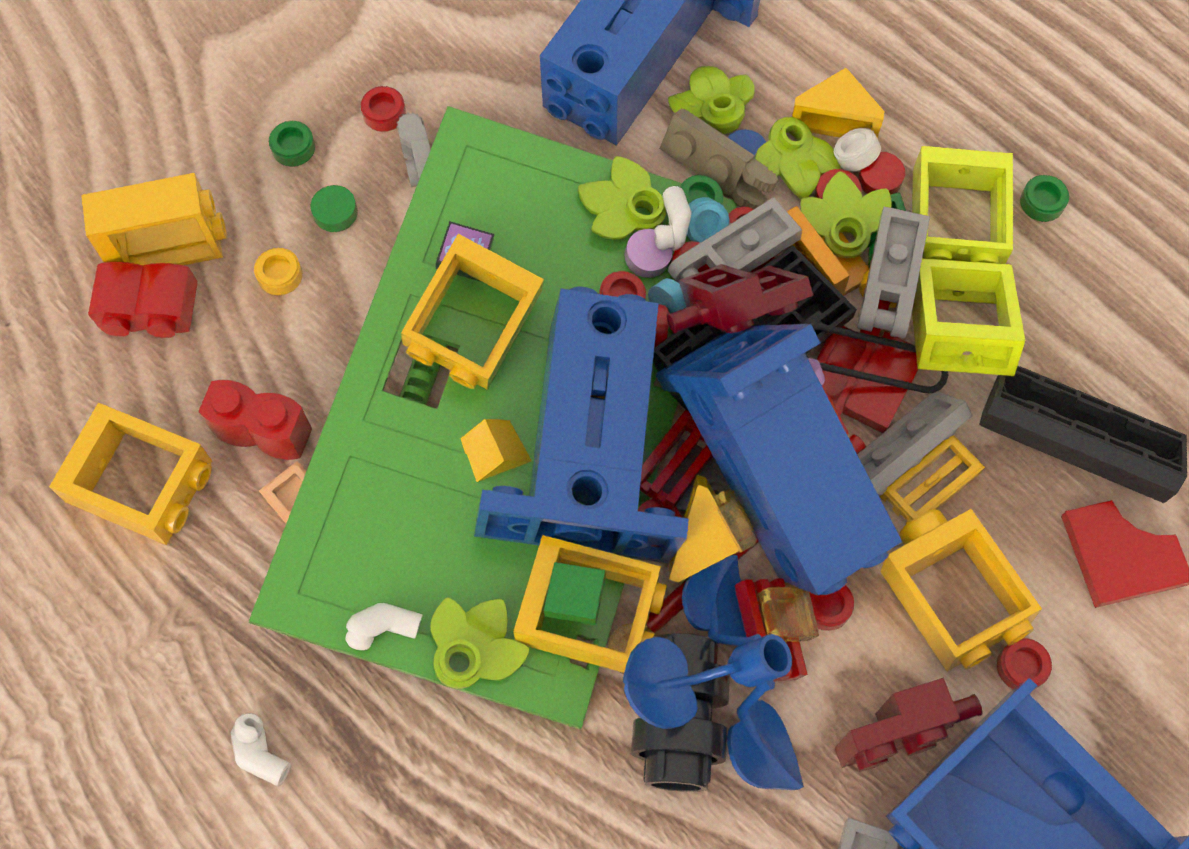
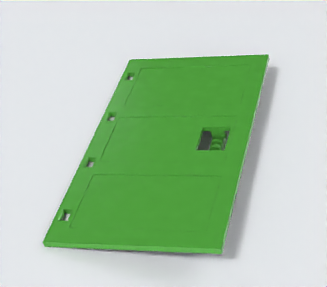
(389, 482)

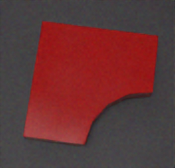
(1120, 558)

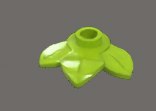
(715, 98)
(797, 161)
(617, 199)
(845, 211)
(477, 637)

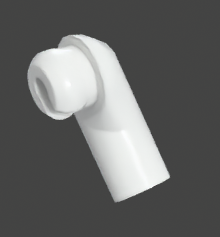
(679, 217)
(380, 618)
(252, 751)

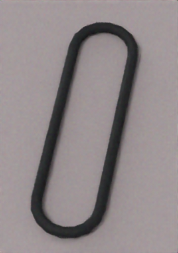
(871, 377)

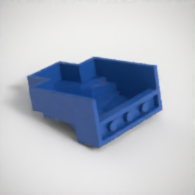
(1023, 787)

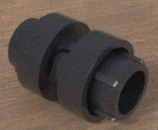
(683, 755)

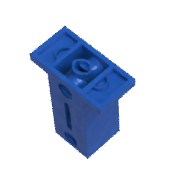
(618, 53)
(590, 437)
(785, 454)

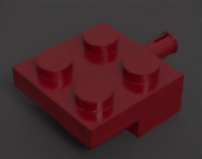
(735, 297)
(907, 720)

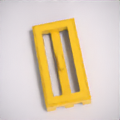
(903, 507)

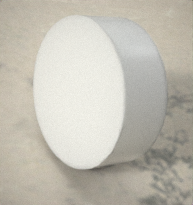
(857, 149)

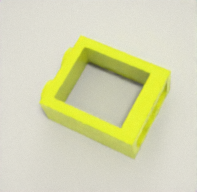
(968, 171)
(941, 344)

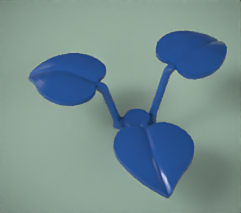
(662, 691)

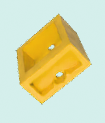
(155, 222)
(491, 270)
(92, 455)
(958, 533)
(616, 568)

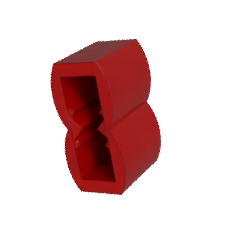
(143, 298)
(252, 419)

